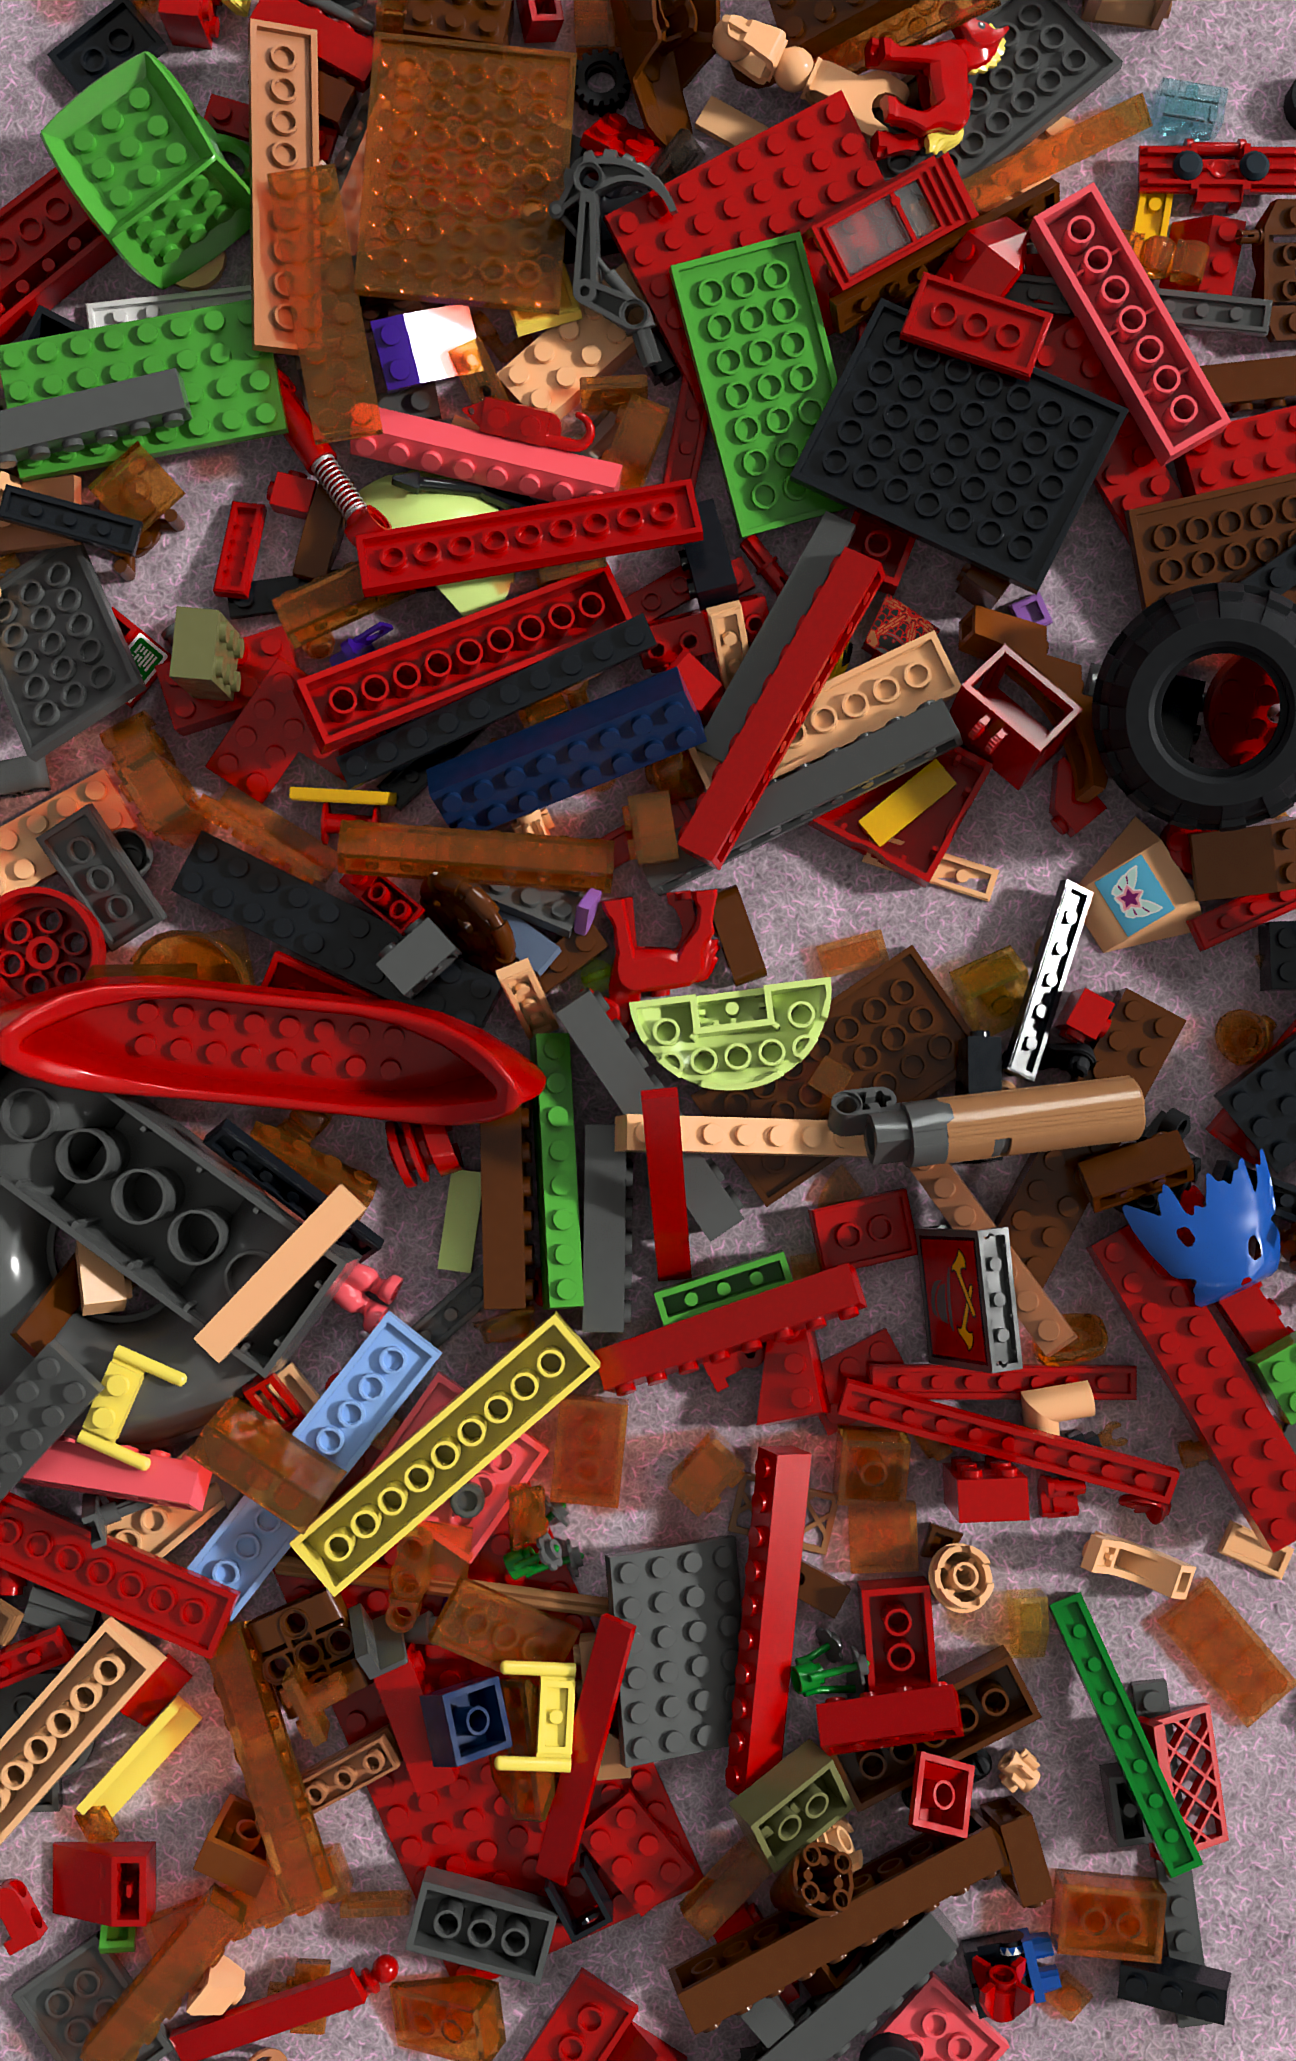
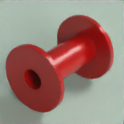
(331, 821)

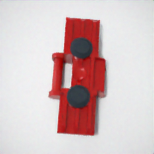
(1216, 180)

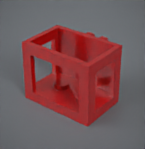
(1004, 731)

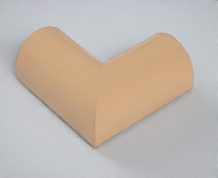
(1050, 1405)

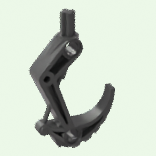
(588, 289)

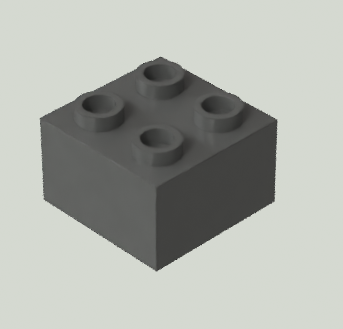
(417, 957)

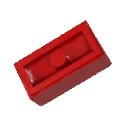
(156, 1691)

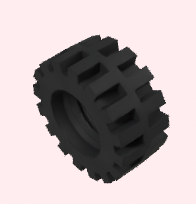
(606, 101)

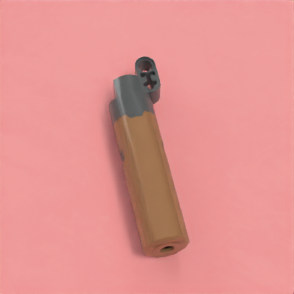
(990, 1122)

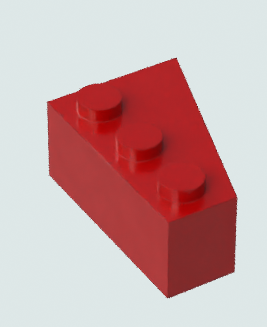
(792, 1381)

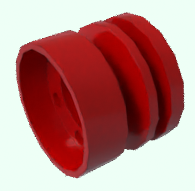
(419, 1148)

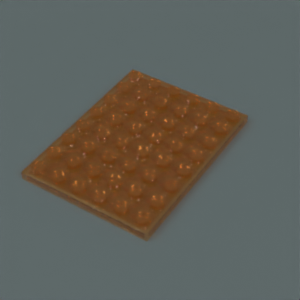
(463, 173)

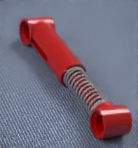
(321, 462)

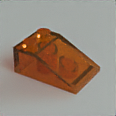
(449, 2017)

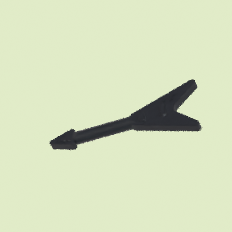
(414, 482)

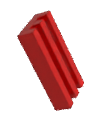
(261, 1383)

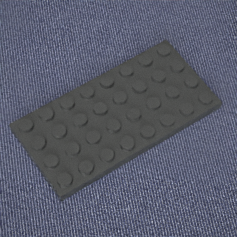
(1045, 72)

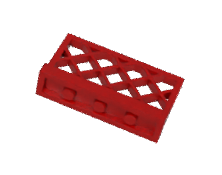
(1214, 1806)

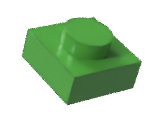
(117, 1939)

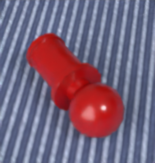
(384, 1970)

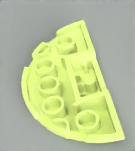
(411, 509)
(737, 1035)

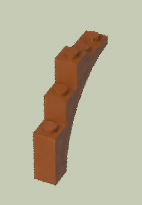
(986, 631)

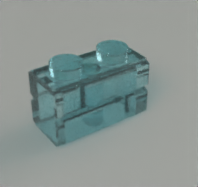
(1188, 109)

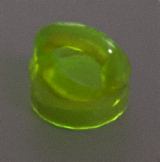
(596, 975)

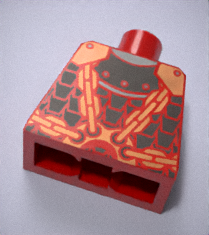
(895, 627)

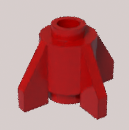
(1001, 1989)

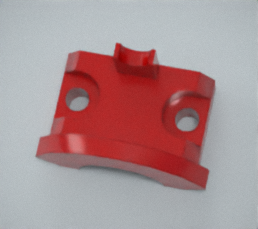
(1059, 1497)

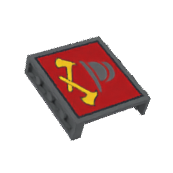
(969, 1298)

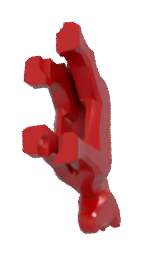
(659, 968)

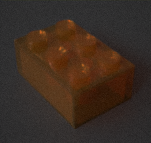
(589, 1450)
(1108, 1916)

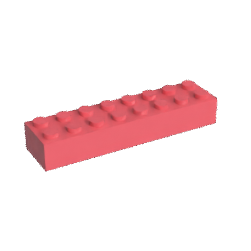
(1127, 324)

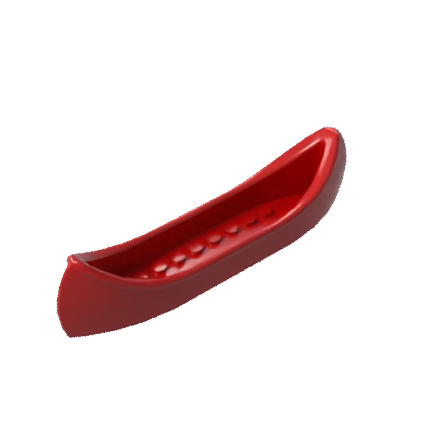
(265, 1050)

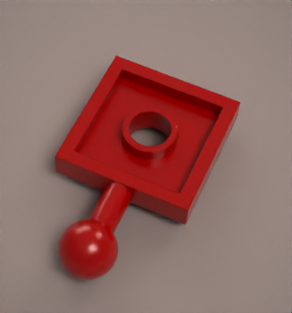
(616, 133)

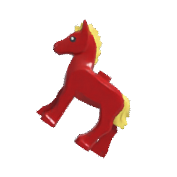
(942, 87)

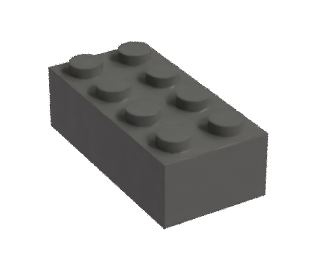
(482, 1925)

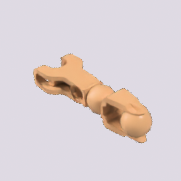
(761, 53)

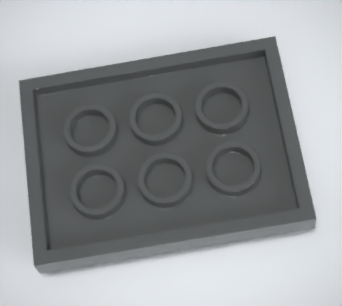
(72, 1998)

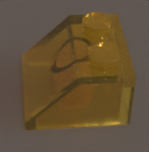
(991, 990)

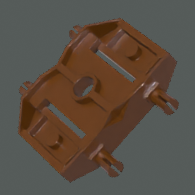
(1275, 266)

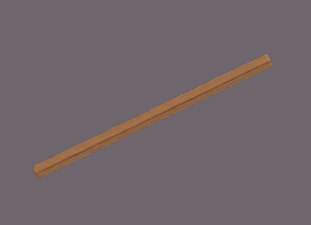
(534, 1597)

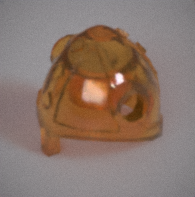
(1244, 1036)

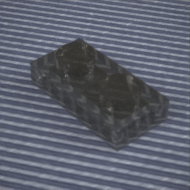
(678, 157)

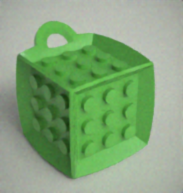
(151, 171)

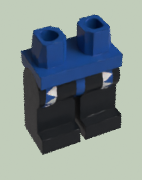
(1007, 1947)

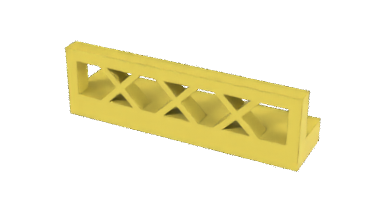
(142, 1758)

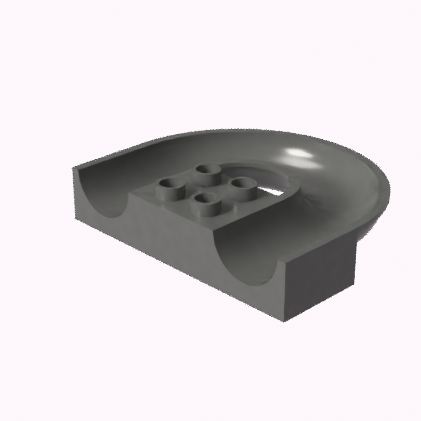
(166, 1219)

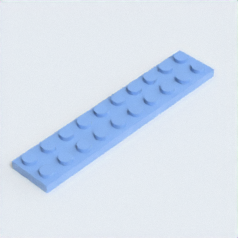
(336, 1427)

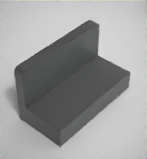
(375, 1644)

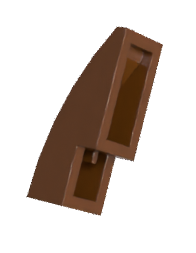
(320, 537)

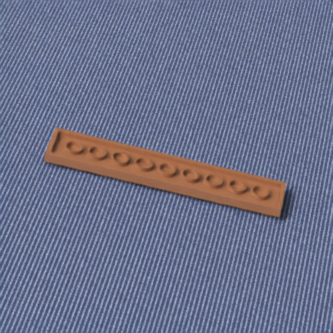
(280, 139)

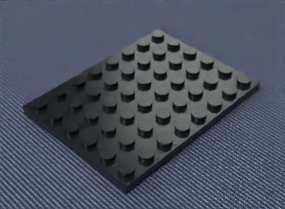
(958, 451)

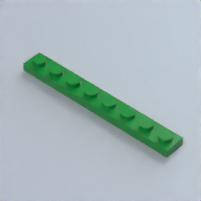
(1125, 1736)

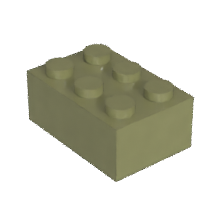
(206, 654)
(791, 1805)

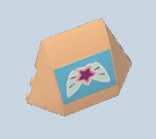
(1137, 892)

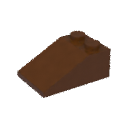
(1244, 860)

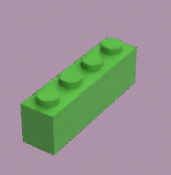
(722, 1287)

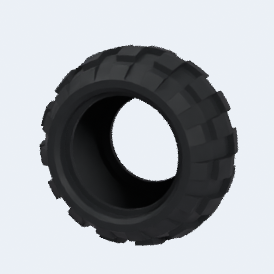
(1131, 693)

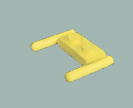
(114, 1403)
(554, 1717)

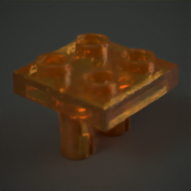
(311, 1700)

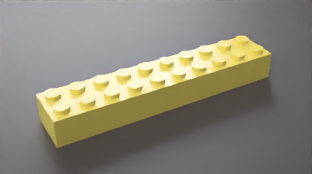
(445, 1453)

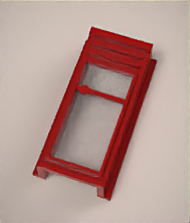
(891, 221)

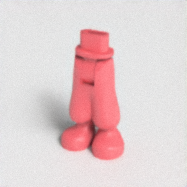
(354, 1300)

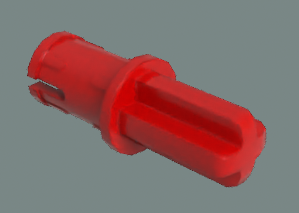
(764, 563)

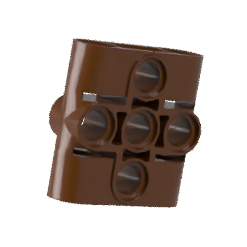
(322, 1622)

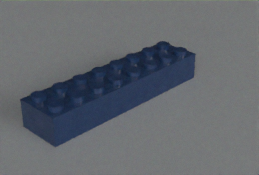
(567, 754)

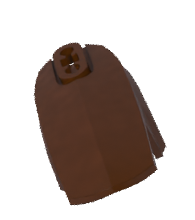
(662, 52)

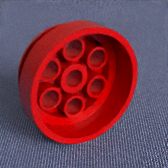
(32, 908)

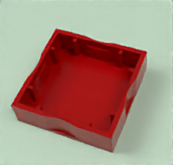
(928, 834)

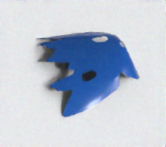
(1221, 1234)

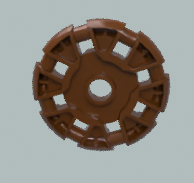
(468, 920)

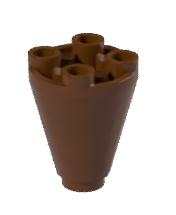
(814, 1882)

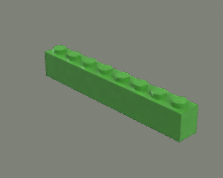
(557, 1174)

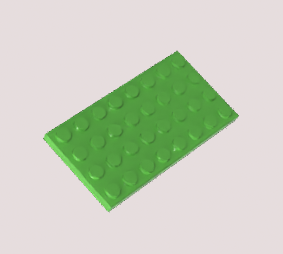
(759, 373)
(227, 384)

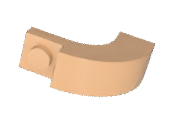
(1137, 1563)

